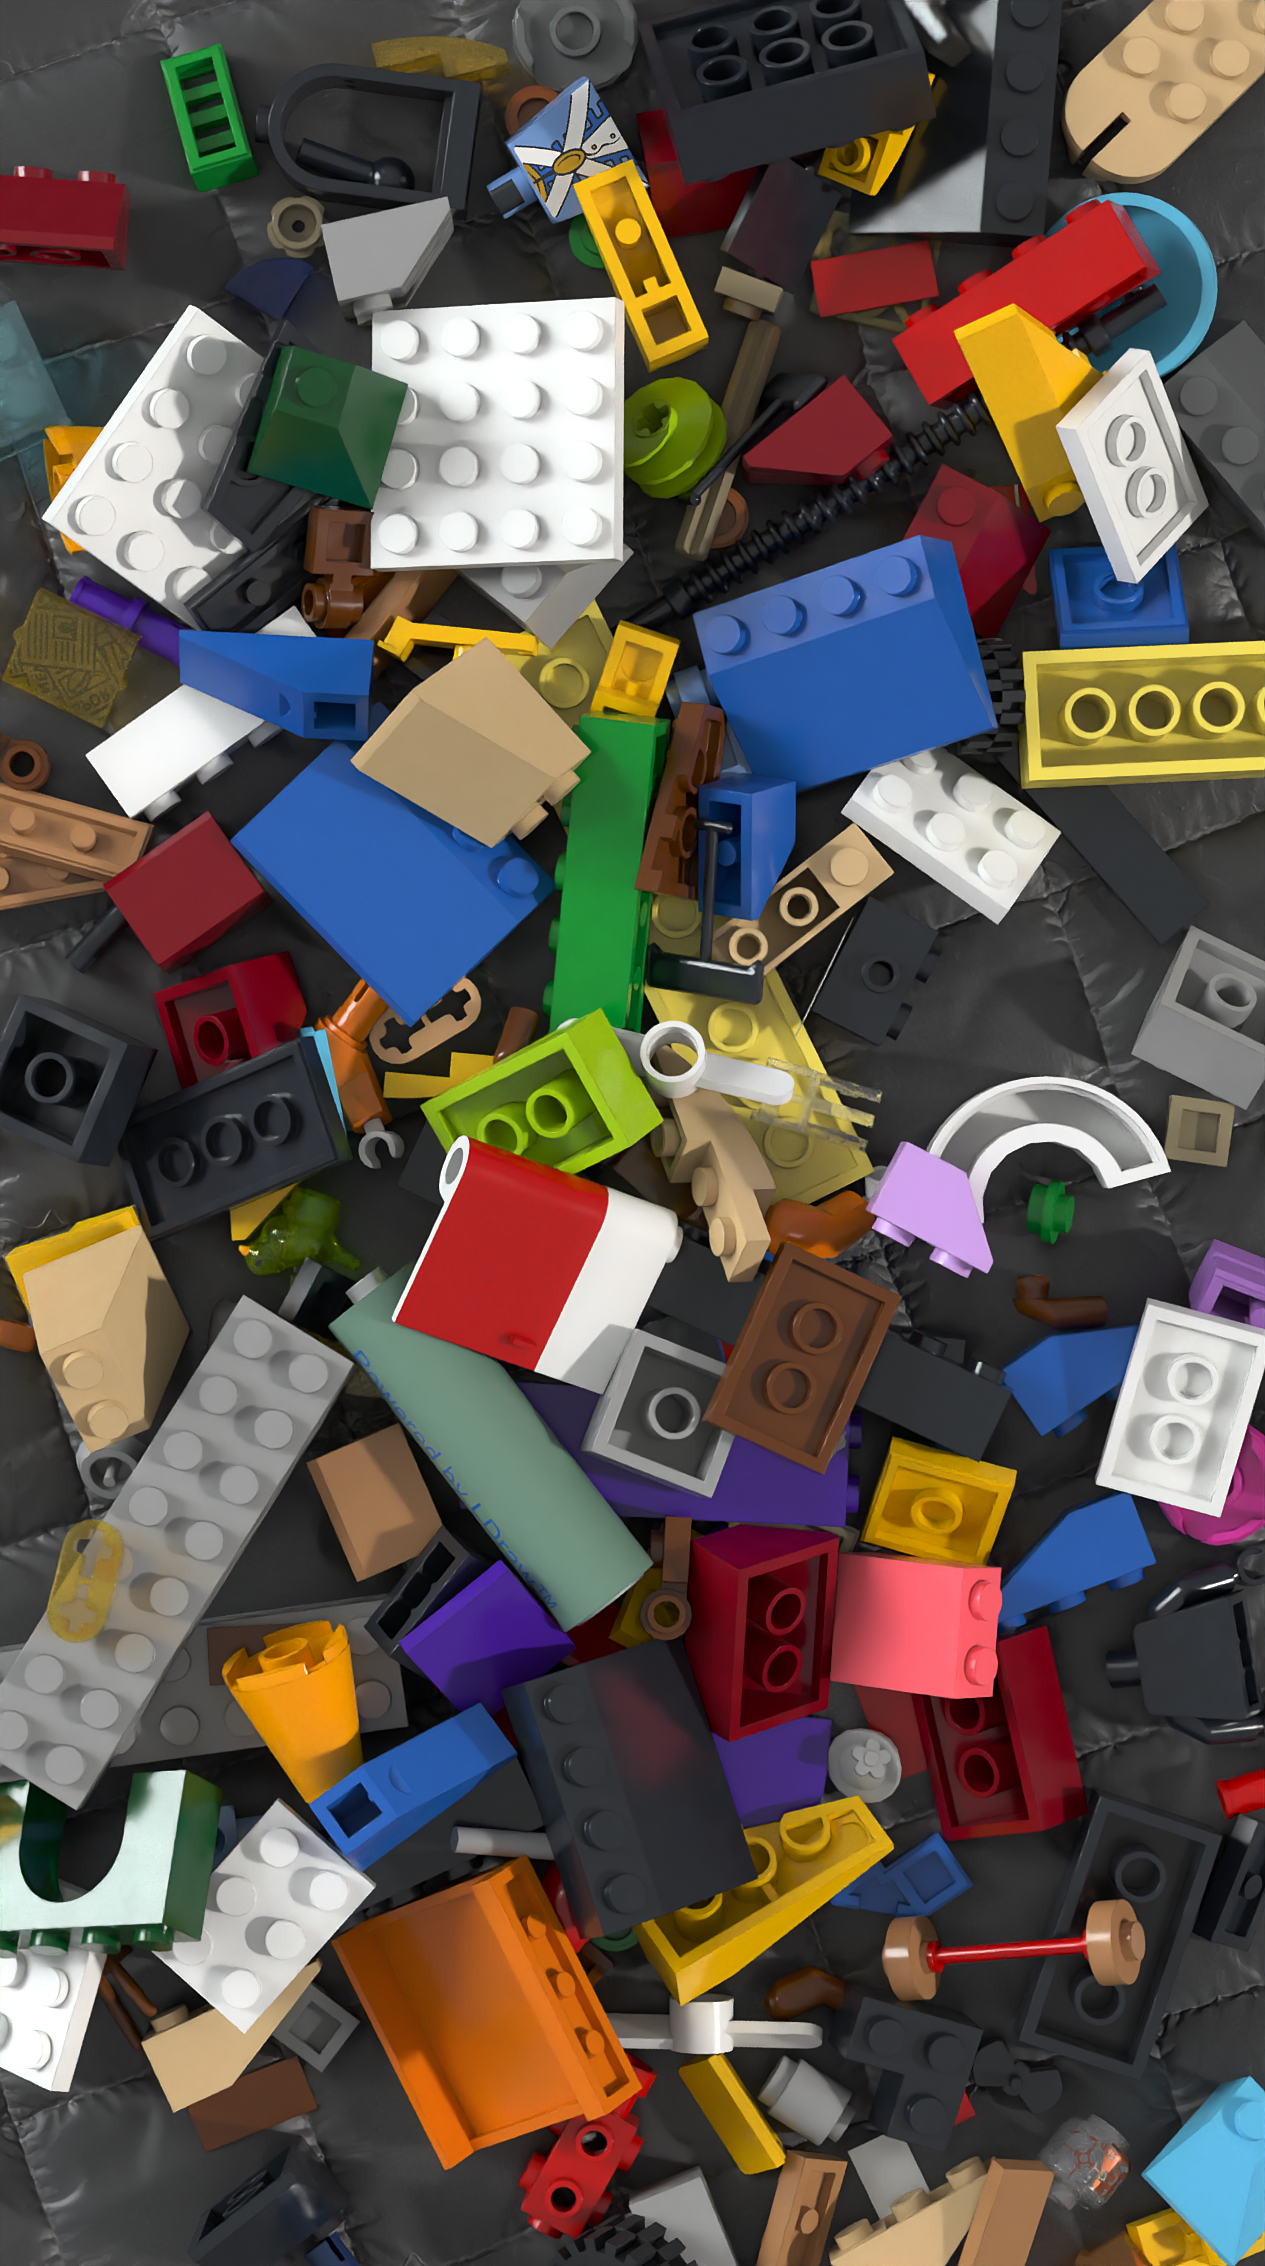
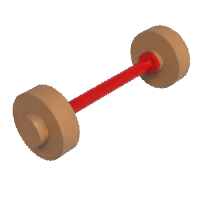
(1110, 1943)

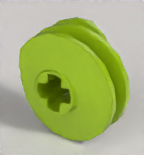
(671, 436)

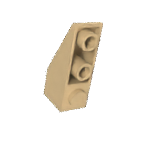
(805, 902)
(206, 2052)
(922, 2225)

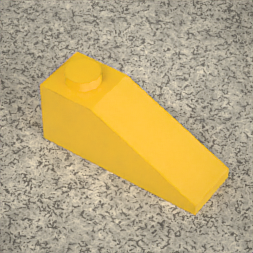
(641, 266)

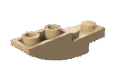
(729, 1177)

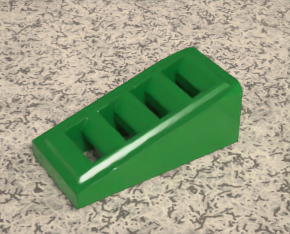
(222, 156)

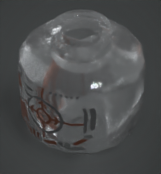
(1086, 2163)

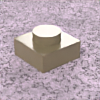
(747, 295)
(1198, 1130)

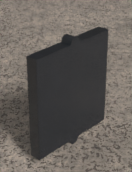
(780, 223)

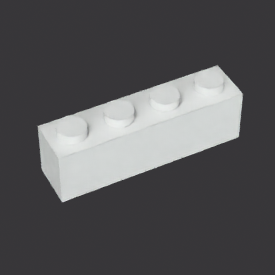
(181, 741)

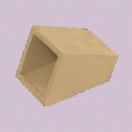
(476, 748)
(108, 1334)

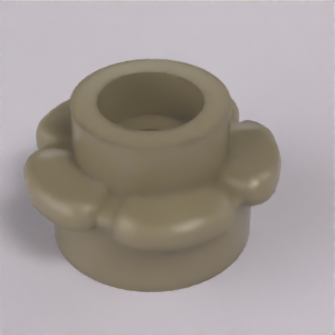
(281, 230)

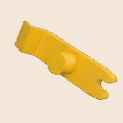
(405, 635)

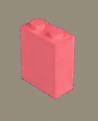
(916, 1624)

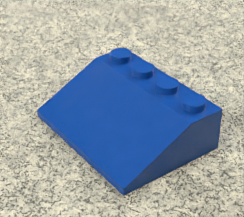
(849, 665)
(389, 880)

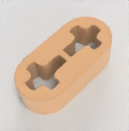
(431, 1035)

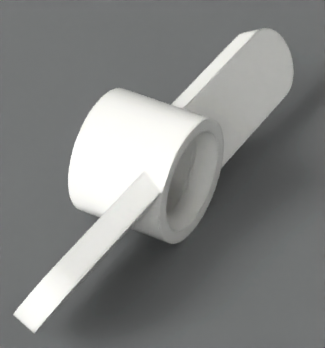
(710, 1070)
(708, 2028)

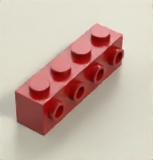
(1051, 279)

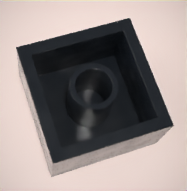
(69, 1080)

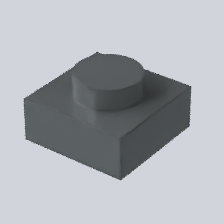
(316, 2026)

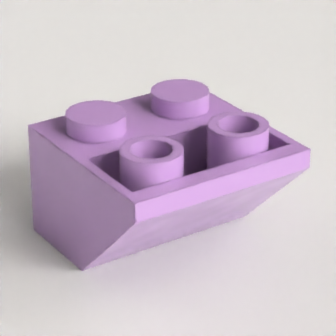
(933, 1203)

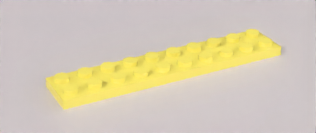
(798, 1163)

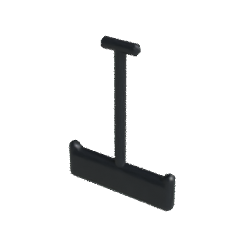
(781, 391)
(703, 975)

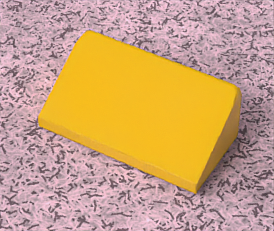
(733, 2113)

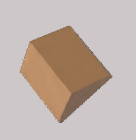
(376, 1500)

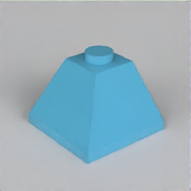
(1217, 2169)

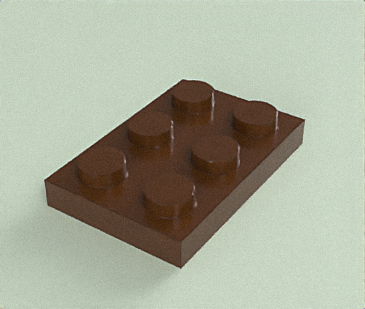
(802, 1358)

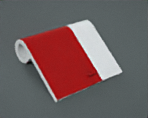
(536, 1265)

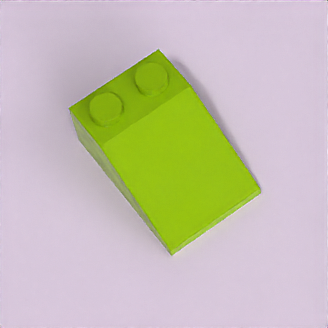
(553, 1101)

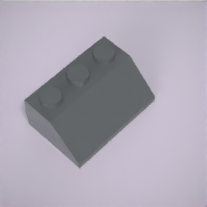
(1223, 419)

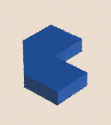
(910, 1884)

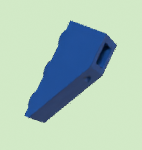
(291, 681)
(1067, 1373)
(1079, 1550)
(411, 1785)

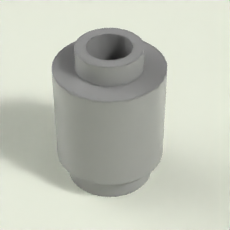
(807, 2101)

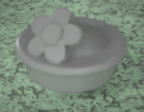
(110, 1467)
(864, 1764)

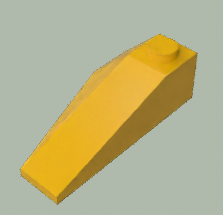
(1028, 390)
(798, 1870)

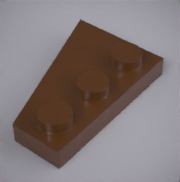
(671, 845)

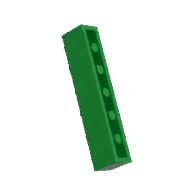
(602, 919)

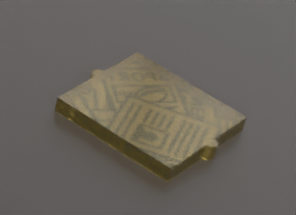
(71, 657)

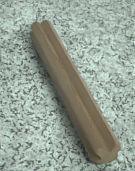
(739, 411)

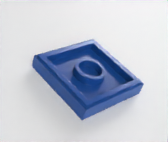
(1108, 613)

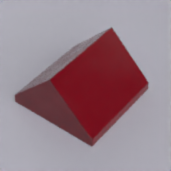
(681, 207)
(187, 893)

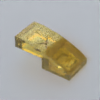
(458, 57)

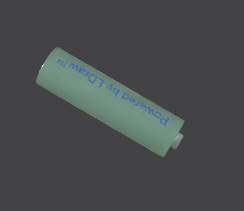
(494, 1455)

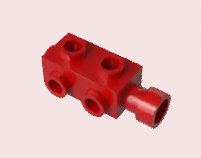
(579, 2168)

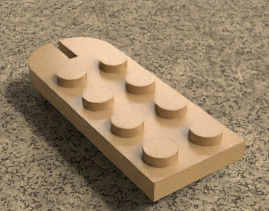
(1167, 81)

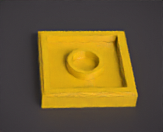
(937, 1504)

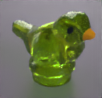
(299, 1233)

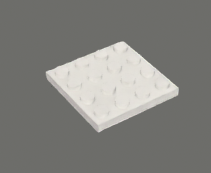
(502, 435)
(153, 463)

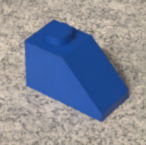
(758, 846)

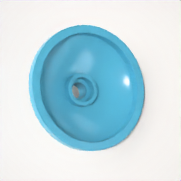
(1185, 283)

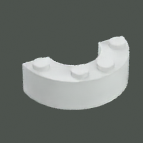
(1053, 1111)

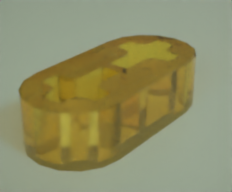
(70, 1576)

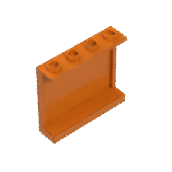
(486, 2011)

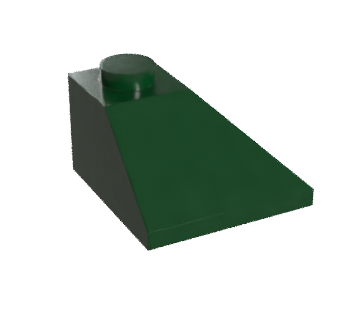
(327, 426)

